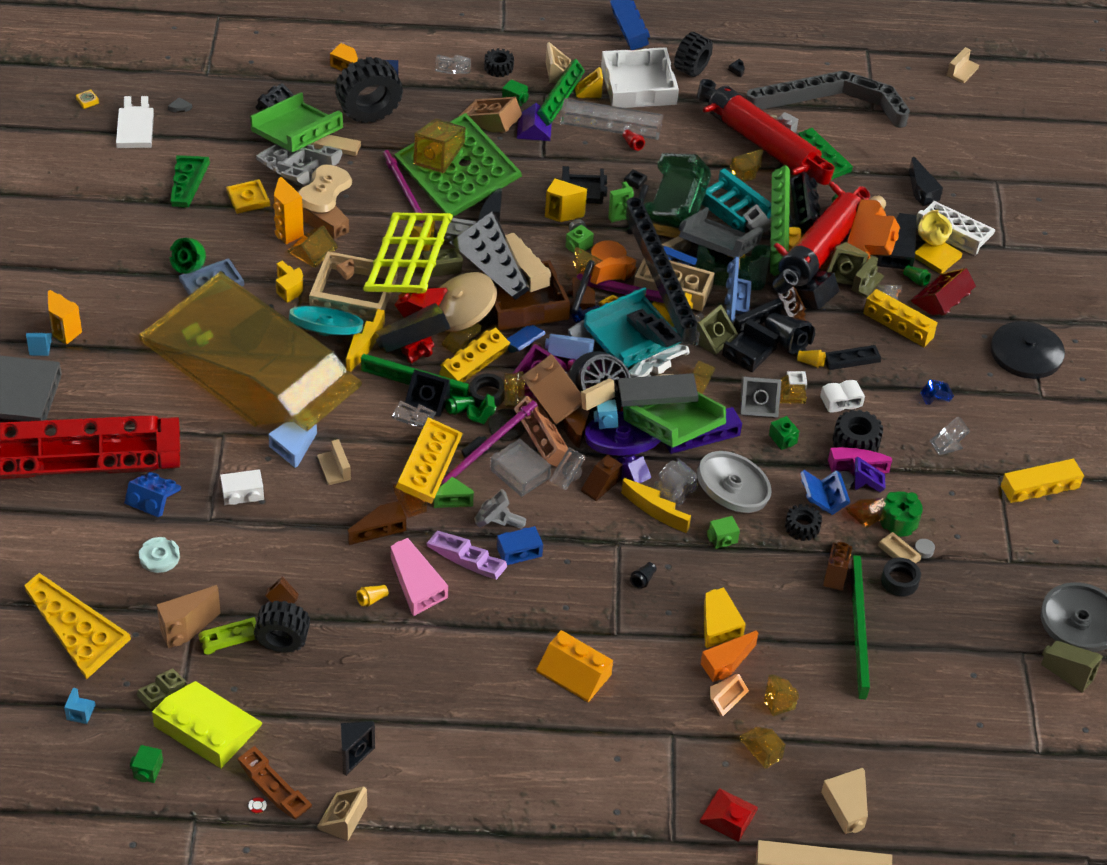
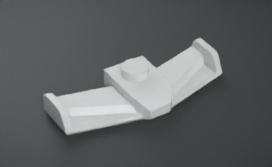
(659, 362)

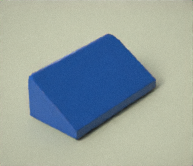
(524, 338)

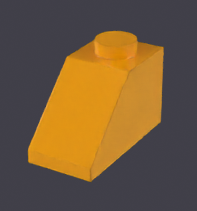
(342, 57)

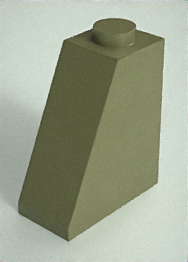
(1072, 664)

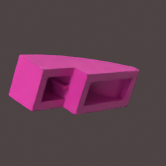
(844, 459)

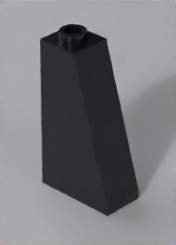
(904, 247)
(413, 328)

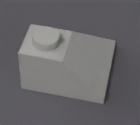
(760, 396)

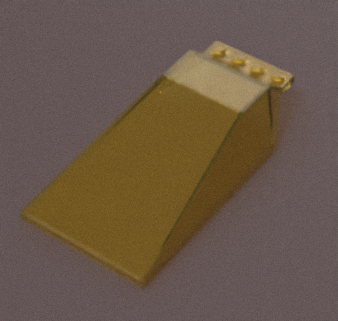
(251, 356)

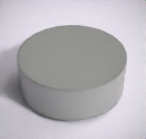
(924, 548)

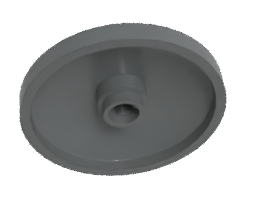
(1076, 615)

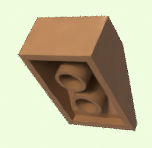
(494, 113)
(553, 388)
(187, 615)

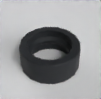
(487, 380)
(898, 588)

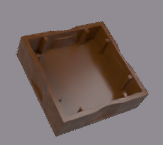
(533, 307)

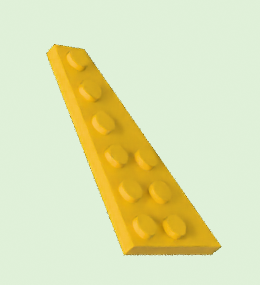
(81, 630)

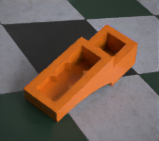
(614, 269)

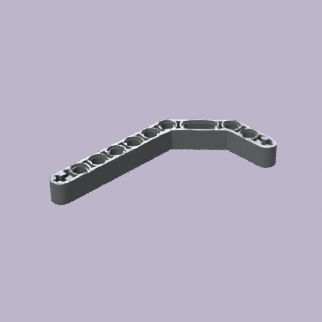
(833, 84)

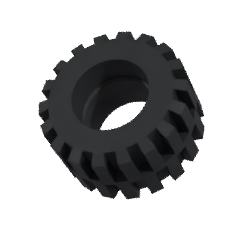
(693, 54)
(858, 431)
(282, 626)

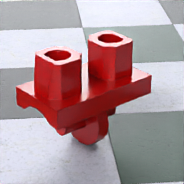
(417, 349)

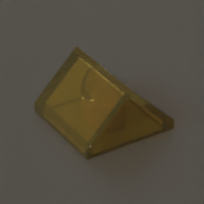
(313, 246)

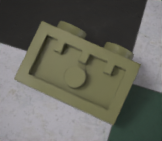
(867, 278)

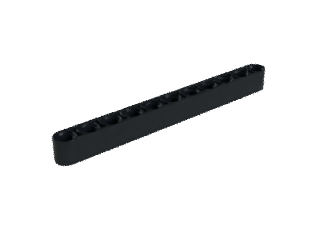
(661, 270)

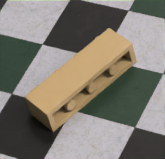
(533, 269)

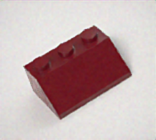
(945, 292)

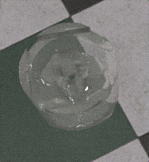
(676, 481)

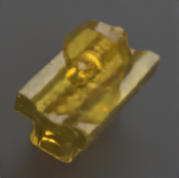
(514, 389)

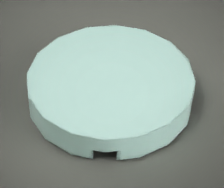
(159, 555)

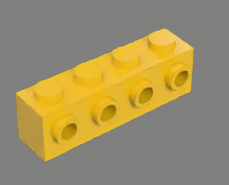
(900, 318)
(475, 357)

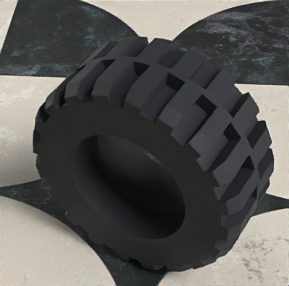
(364, 74)

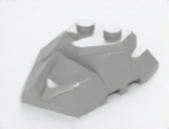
(299, 164)

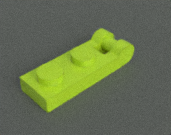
(227, 635)

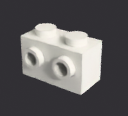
(242, 487)

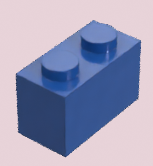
(520, 545)

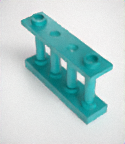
(737, 189)

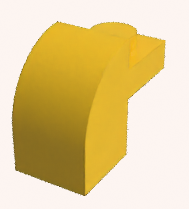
(289, 282)

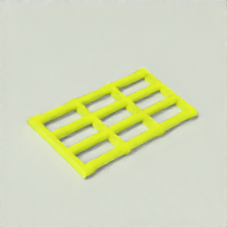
(420, 241)

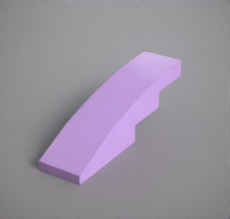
(471, 557)

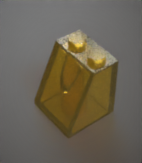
(438, 144)

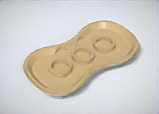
(324, 188)

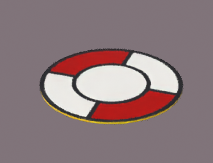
(257, 805)

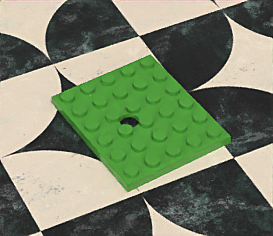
(463, 185)

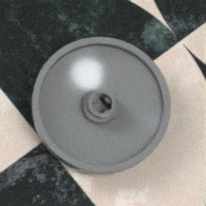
(734, 481)

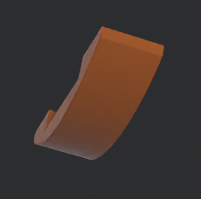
(272, 785)

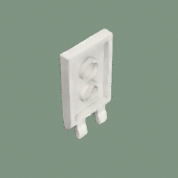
(135, 125)

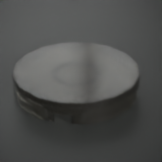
(500, 418)

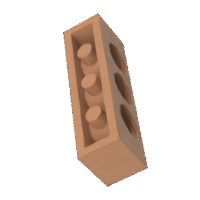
(543, 433)

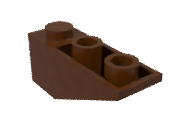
(837, 565)

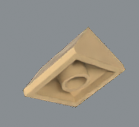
(556, 63)
(344, 813)

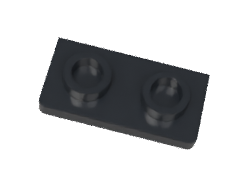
(274, 96)

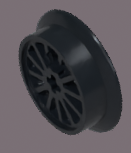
(579, 370)

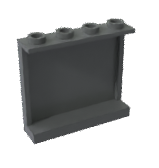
(718, 236)
(27, 388)

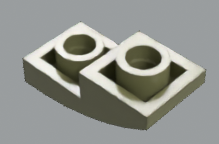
(164, 685)

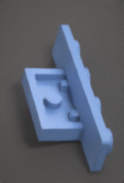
(738, 292)

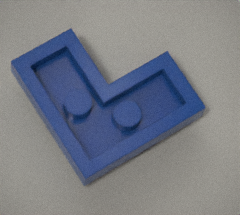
(679, 256)

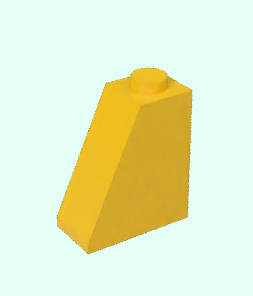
(721, 618)

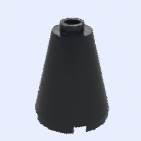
(792, 332)

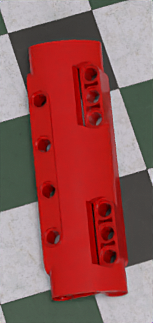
(77, 452)

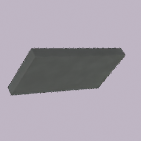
(658, 390)

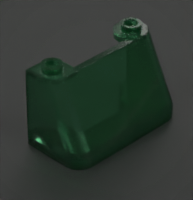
(680, 189)
(751, 268)

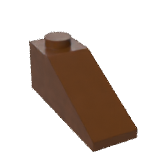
(381, 522)

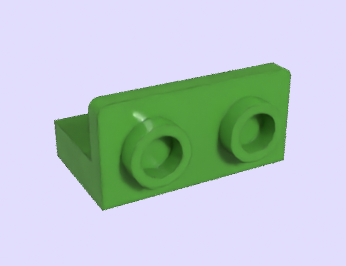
(618, 202)

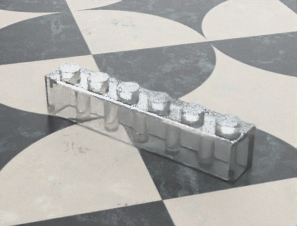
(611, 118)

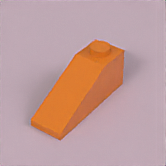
(725, 658)

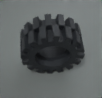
(499, 62)
(803, 513)

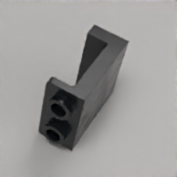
(593, 183)
(751, 346)

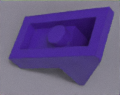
(869, 475)

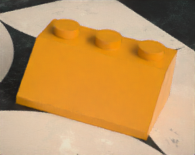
(287, 212)
(575, 666)

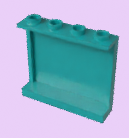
(616, 335)

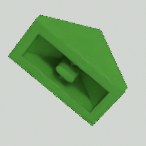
(453, 494)

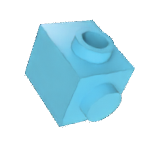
(606, 415)

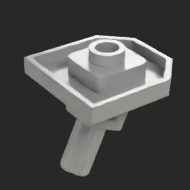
(497, 511)

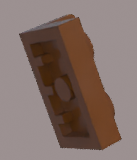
(793, 304)

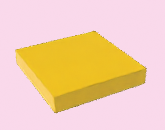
(248, 196)
(938, 256)

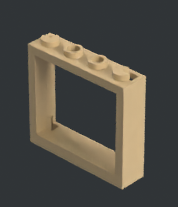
(360, 308)

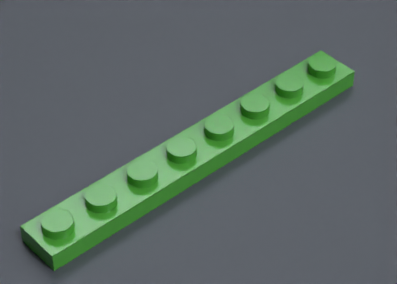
(779, 215)

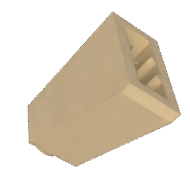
(848, 799)

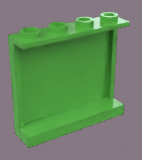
(294, 123)
(677, 421)

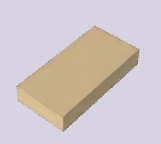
(597, 394)
(898, 548)

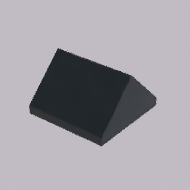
(428, 391)
(356, 743)

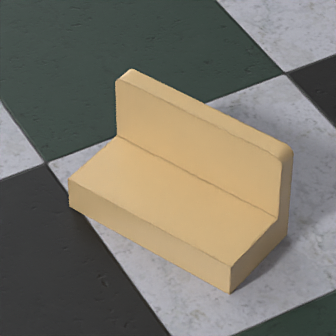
(961, 67)
(335, 464)

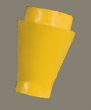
(812, 357)
(369, 595)

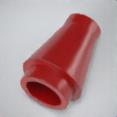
(634, 140)

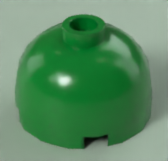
(187, 255)

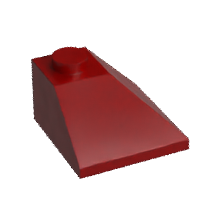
(412, 302)
(729, 814)

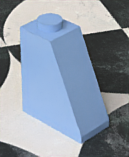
(569, 346)
(291, 441)

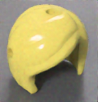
(934, 228)

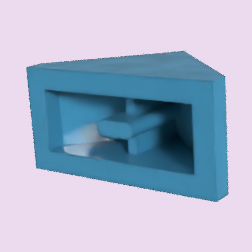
(39, 343)

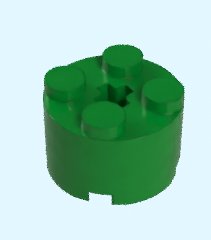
(901, 513)

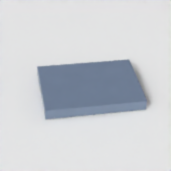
(196, 279)

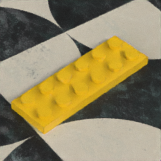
(429, 460)

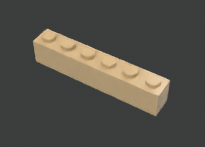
(794, 854)

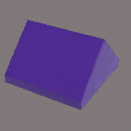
(532, 126)

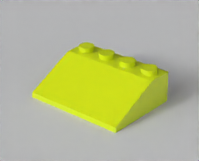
(205, 723)

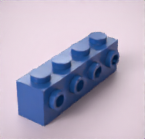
(630, 24)

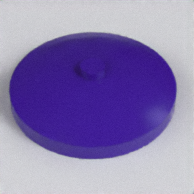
(620, 440)

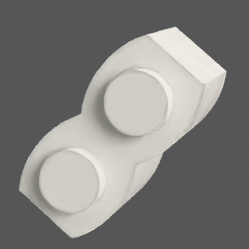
(842, 396)

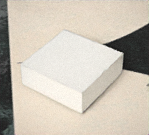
(797, 378)

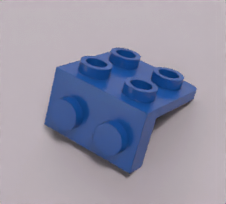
(150, 493)
(828, 493)

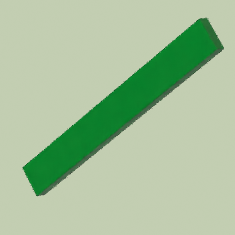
(860, 628)

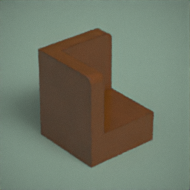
(281, 591)

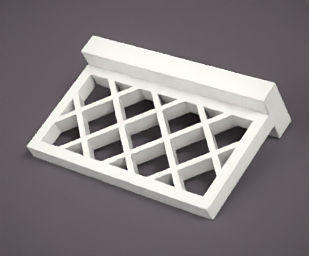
(960, 233)

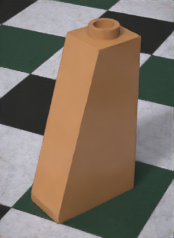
(333, 220)

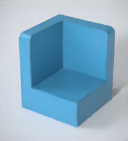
(77, 708)

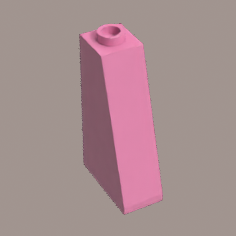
(418, 579)

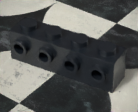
(805, 201)

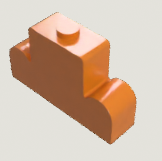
(873, 230)

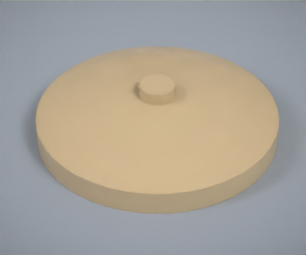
(467, 299)

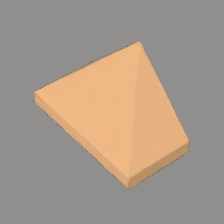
(727, 693)

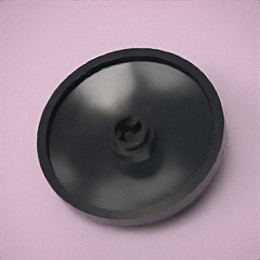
(1027, 349)

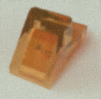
(866, 510)

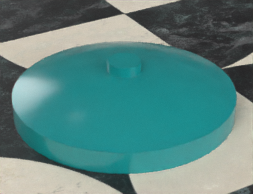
(325, 320)

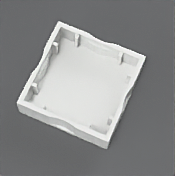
(639, 78)

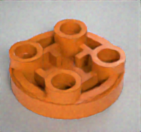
(608, 248)

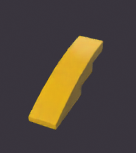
(364, 342)
(658, 508)

